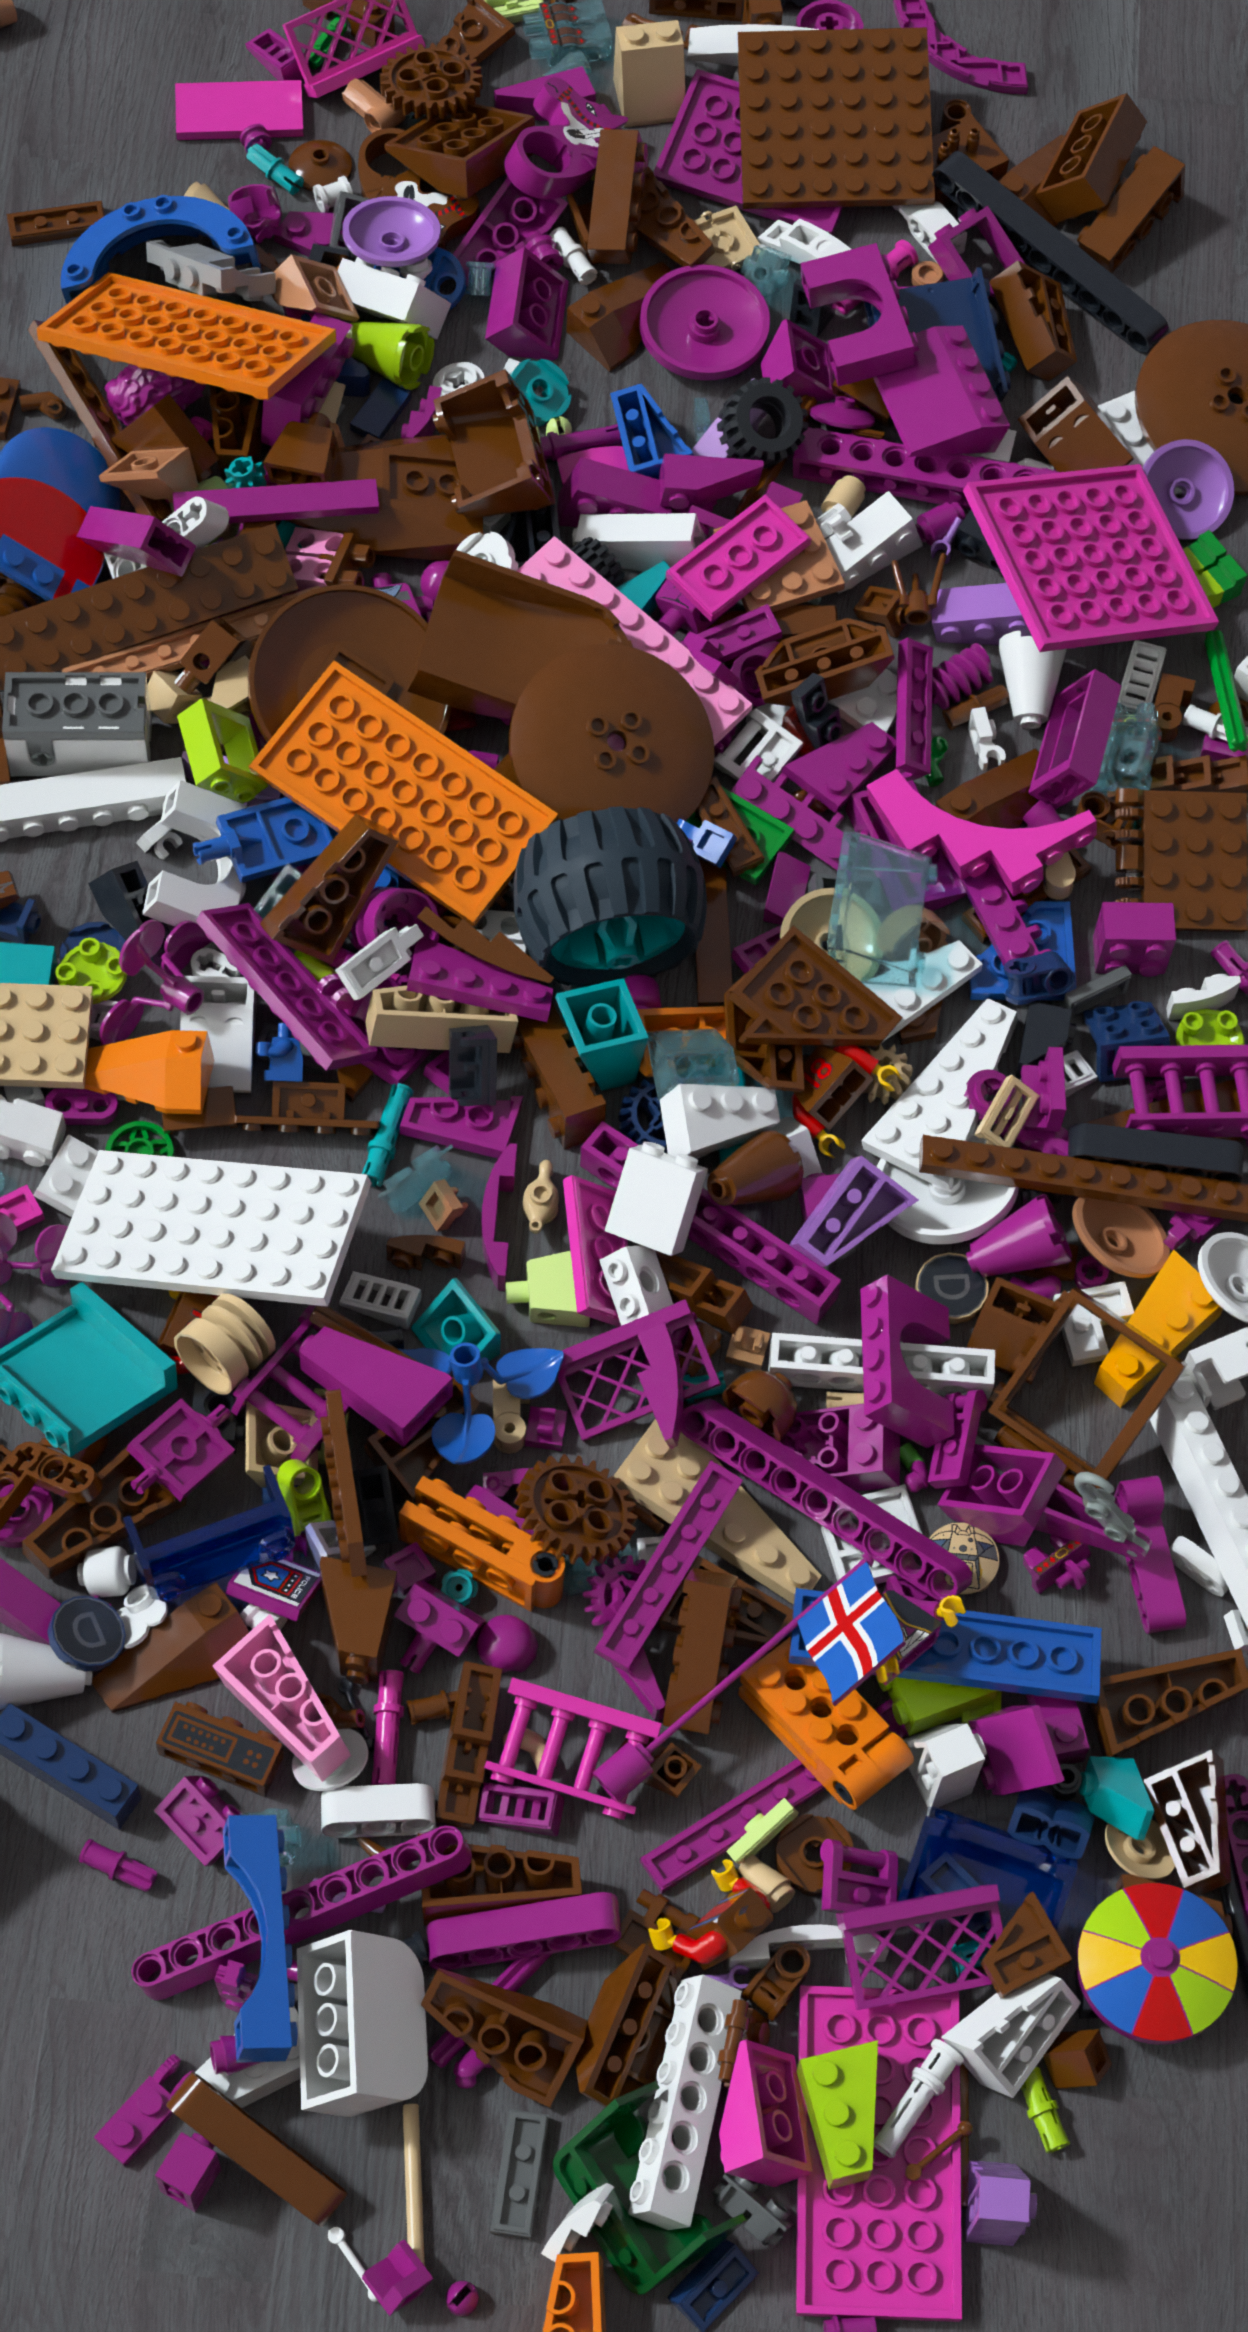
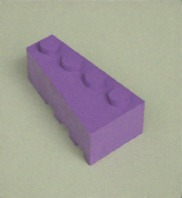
(977, 615)

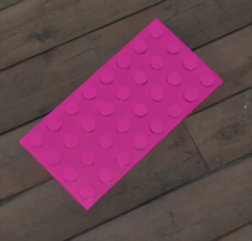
(887, 2240)

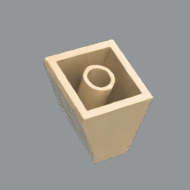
(649, 72)

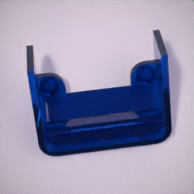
(217, 1548)

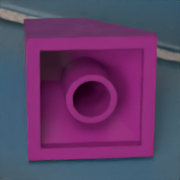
(800, 362)

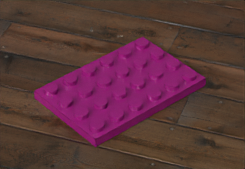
(705, 152)

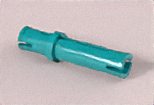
(382, 1147)

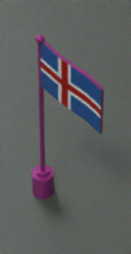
(845, 1633)

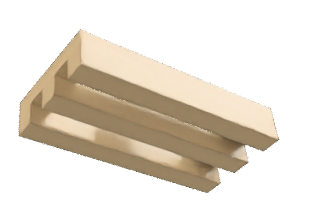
(992, 1138)

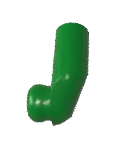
(938, 748)

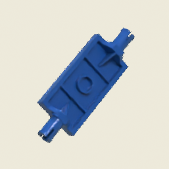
(266, 838)

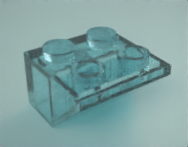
(691, 1058)

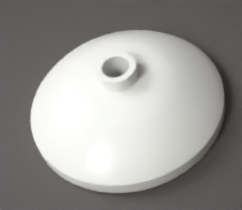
(1225, 1272)

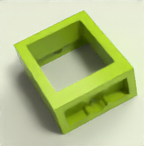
(203, 730)

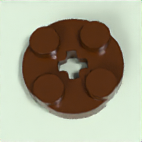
(792, 1845)

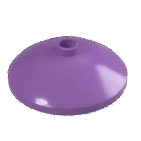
(391, 231)
(1204, 483)

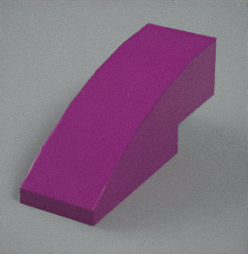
(663, 1381)

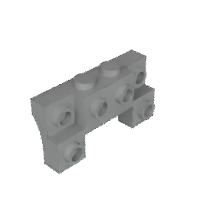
(208, 271)

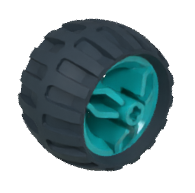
(609, 896)

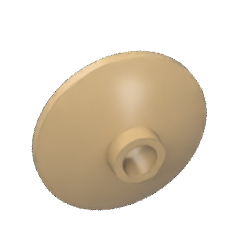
(1140, 1858)

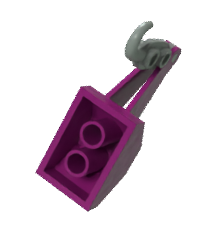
(1016, 1503)

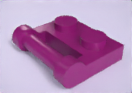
(853, 1891)

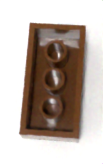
(1091, 158)

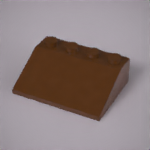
(460, 151)

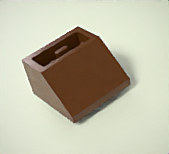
(1008, 1323)

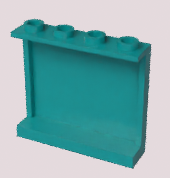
(83, 1373)

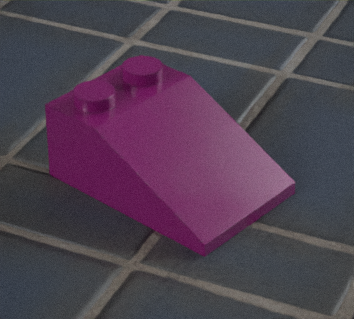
(1017, 1750)

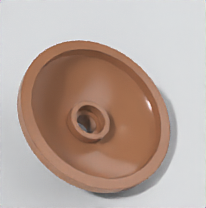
(1121, 1236)

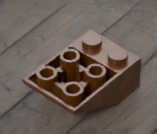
(1073, 430)

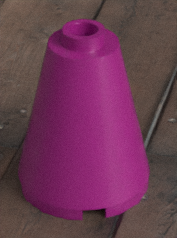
(1021, 1242)

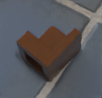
(1077, 2059)

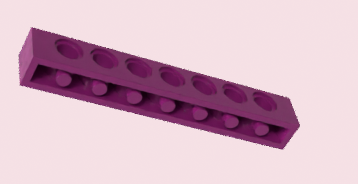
(887, 467)
(730, 1236)

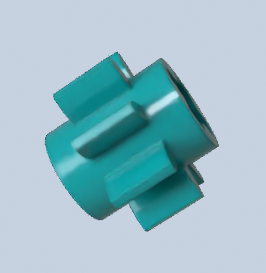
(245, 473)

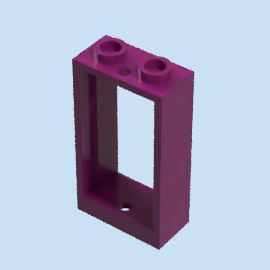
(1075, 739)

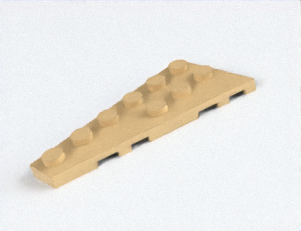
(745, 1533)

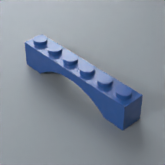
(252, 1859)

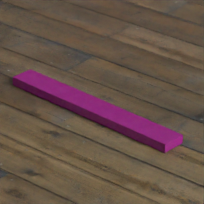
(725, 1826)

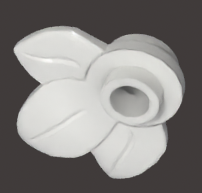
(140, 1614)

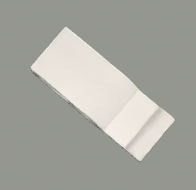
(928, 219)

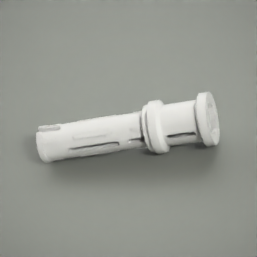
(926, 2083)

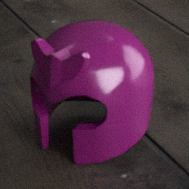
(258, 209)

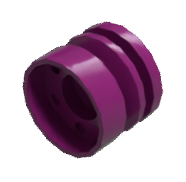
(396, 907)

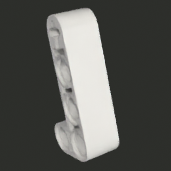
(195, 520)

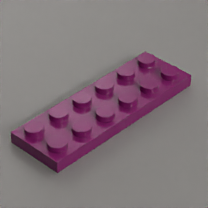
(286, 987)

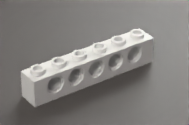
(839, 1364)
(673, 2204)

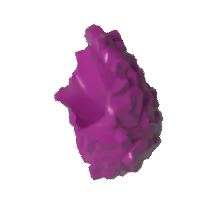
(140, 389)

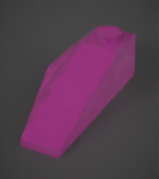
(507, 225)

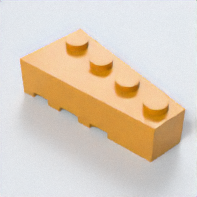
(1172, 1315)

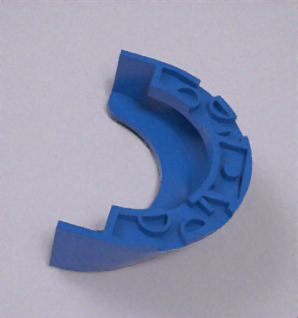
(148, 220)

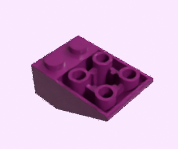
(847, 1446)

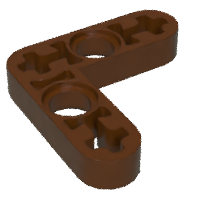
(36, 1473)

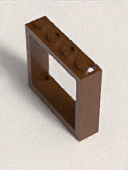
(1026, 1363)

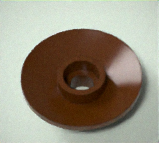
(320, 163)

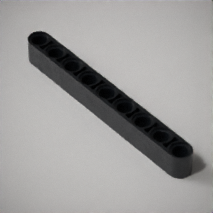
(1053, 253)

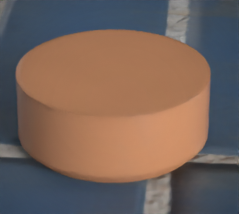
(926, 273)

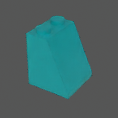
(605, 1031)

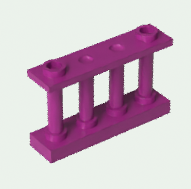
(1186, 1061)
(305, 1436)

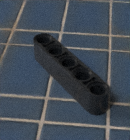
(1158, 1150)

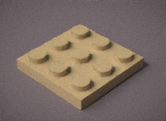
(44, 1035)

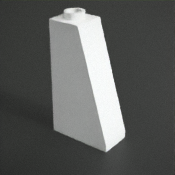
(642, 539)

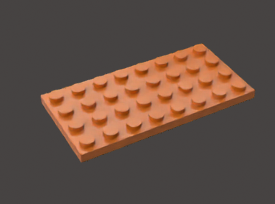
(187, 335)
(370, 757)

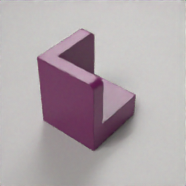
(397, 2278)

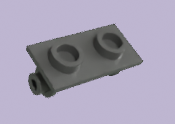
(766, 2216)

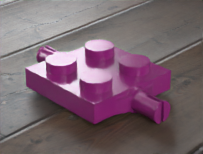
(180, 1449)

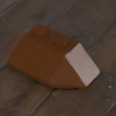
(843, 652)
(769, 1064)
(627, 2027)

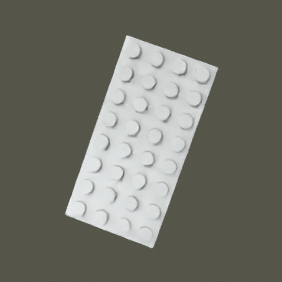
(212, 1227)

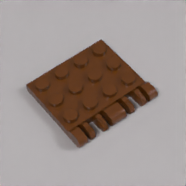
(1187, 855)

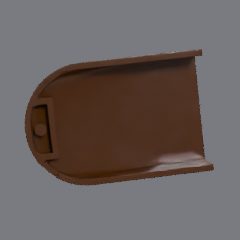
(497, 632)

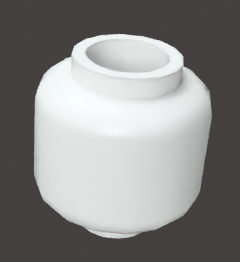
(107, 1571)

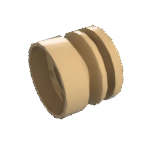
(224, 1343)

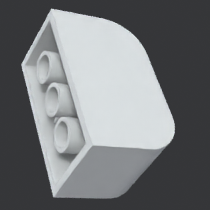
(360, 2023)

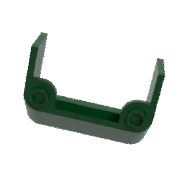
(608, 2154)

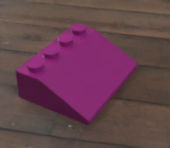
(944, 399)

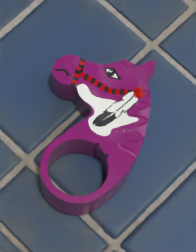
(566, 143)

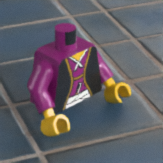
(920, 1627)

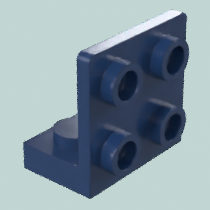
(1123, 1026)

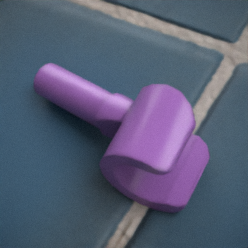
(947, 540)
(729, 1979)

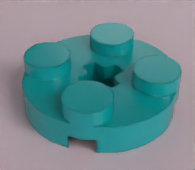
(554, 385)

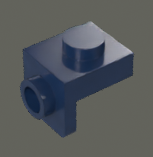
(19, 921)

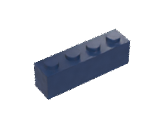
(67, 1767)

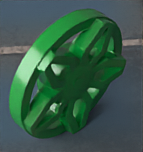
(141, 1145)

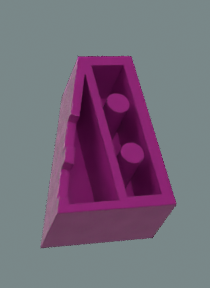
(606, 490)

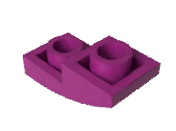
(421, 422)

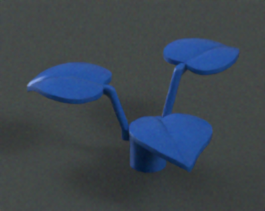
(527, 1375)

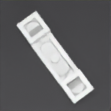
(812, 1937)

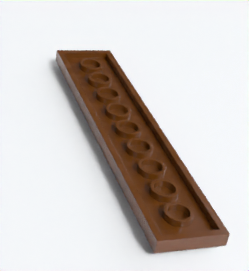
(145, 605)

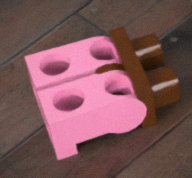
(327, 558)

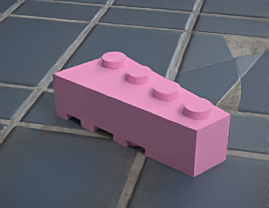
(276, 1690)

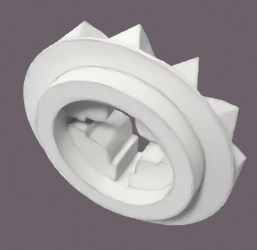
(456, 373)

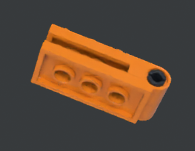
(488, 1546)
(847, 1771)

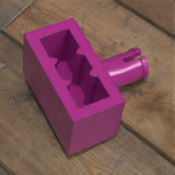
(437, 1622)

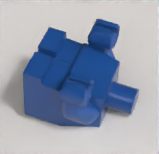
(284, 1056)

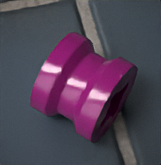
(545, 249)

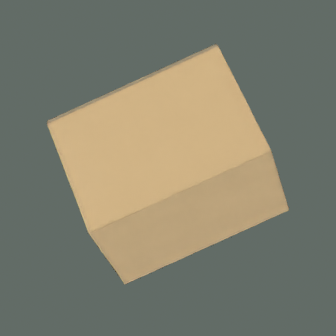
(271, 1444)

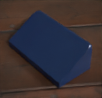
(713, 2285)

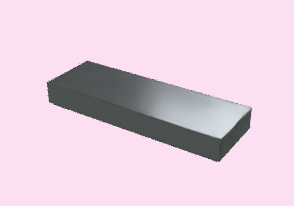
(519, 2174)

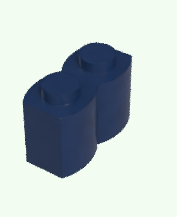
(1056, 1824)

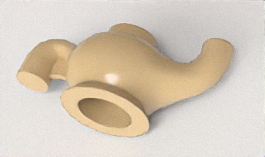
(541, 1199)

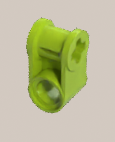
(307, 1500)

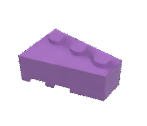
(850, 1211)
(998, 2203)

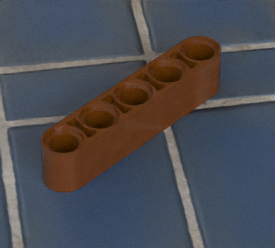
(256, 2149)

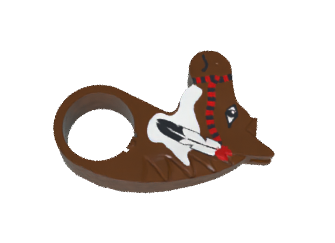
(454, 214)

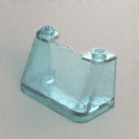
(879, 910)

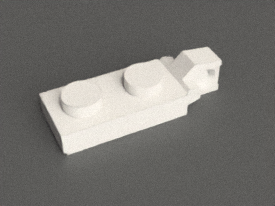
(378, 960)

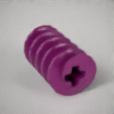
(960, 674)

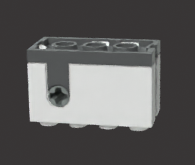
(75, 721)

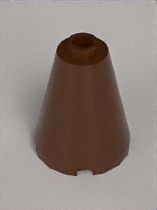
(757, 1172)

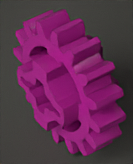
(609, 1588)

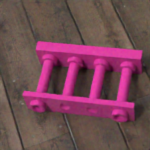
(564, 1710)

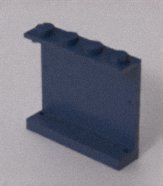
(957, 304)

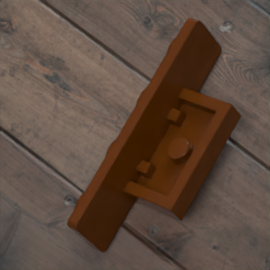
(308, 1105)

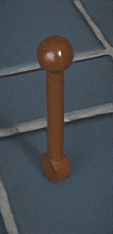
(914, 2171)

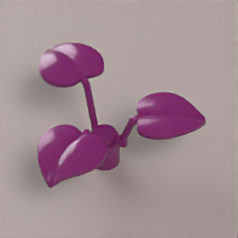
(176, 991)
(46, 1249)

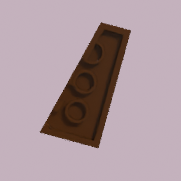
(669, 228)

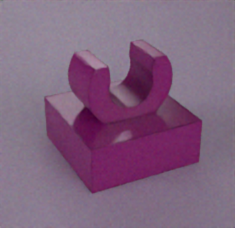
(546, 1428)

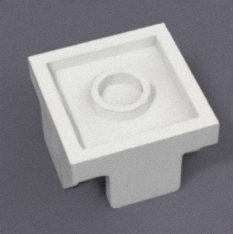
(1218, 1367)

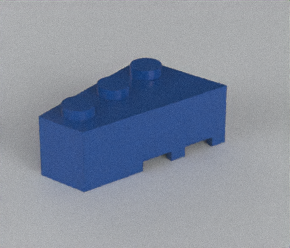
(645, 431)

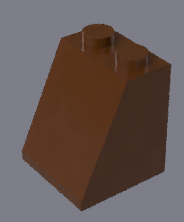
(359, 1616)

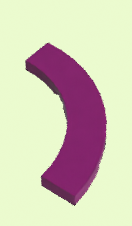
(953, 58)

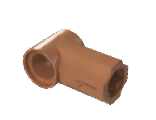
(371, 106)

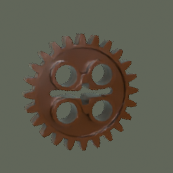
(431, 81)
(575, 1510)

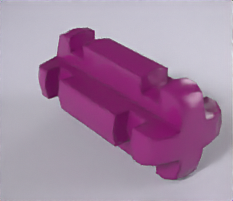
(1158, 1089)

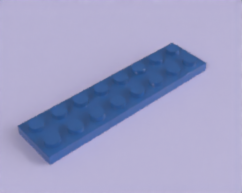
(997, 1654)

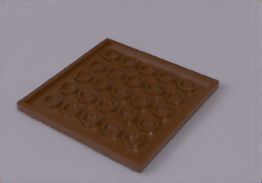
(835, 118)

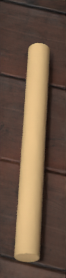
(413, 2179)

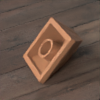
(313, 289)
(153, 473)

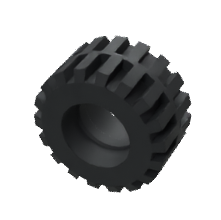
(783, 410)

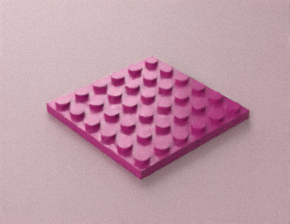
(1090, 557)

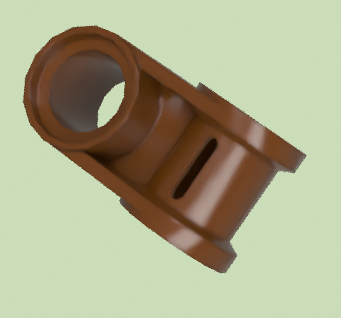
(1105, 817)
(774, 1986)

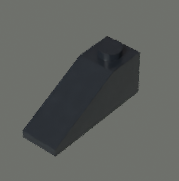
(122, 900)

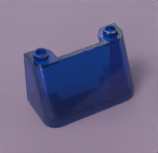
(992, 1858)

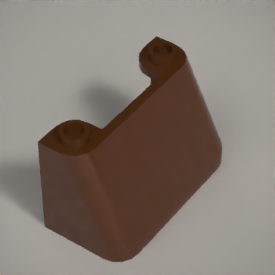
(494, 448)

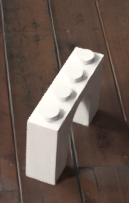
(178, 899)

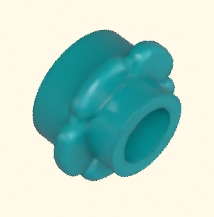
(461, 1577)

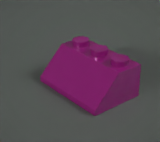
(526, 307)

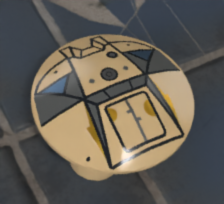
(972, 1547)

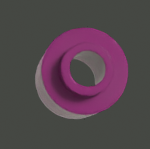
(936, 522)

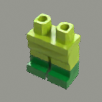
(1218, 574)

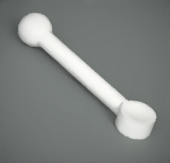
(337, 2235)

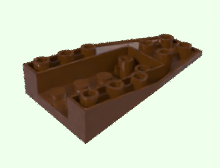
(414, 498)

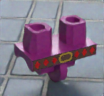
(1061, 1567)

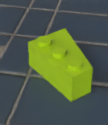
(841, 2110)

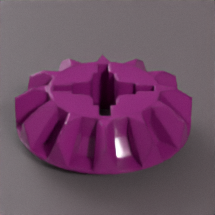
(984, 1083)

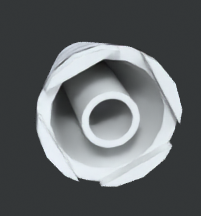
(1029, 678)
(35, 1674)

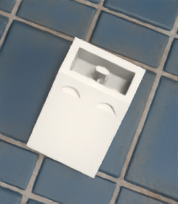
(230, 1019)

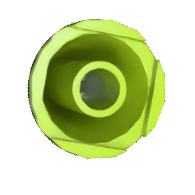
(394, 350)

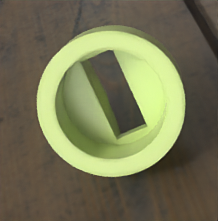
(562, 422)

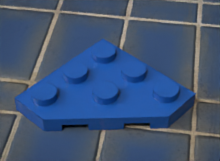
(1057, 935)

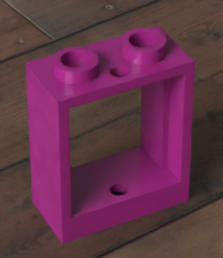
(949, 258)

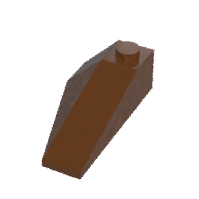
(1027, 176)
(609, 317)
(997, 796)
(514, 2033)

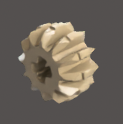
(899, 1061)

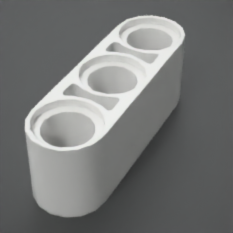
(378, 1810)

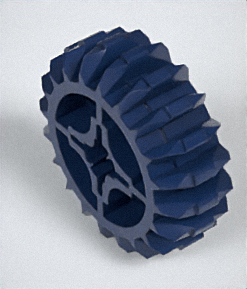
(644, 1101)

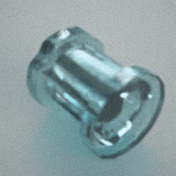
(479, 278)

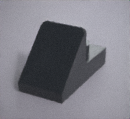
(377, 1505)

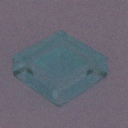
(701, 417)

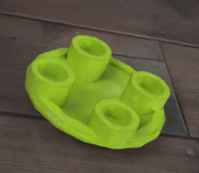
(94, 966)
(1209, 1028)

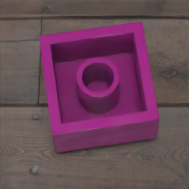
(1134, 937)

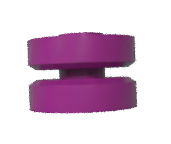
(829, 16)

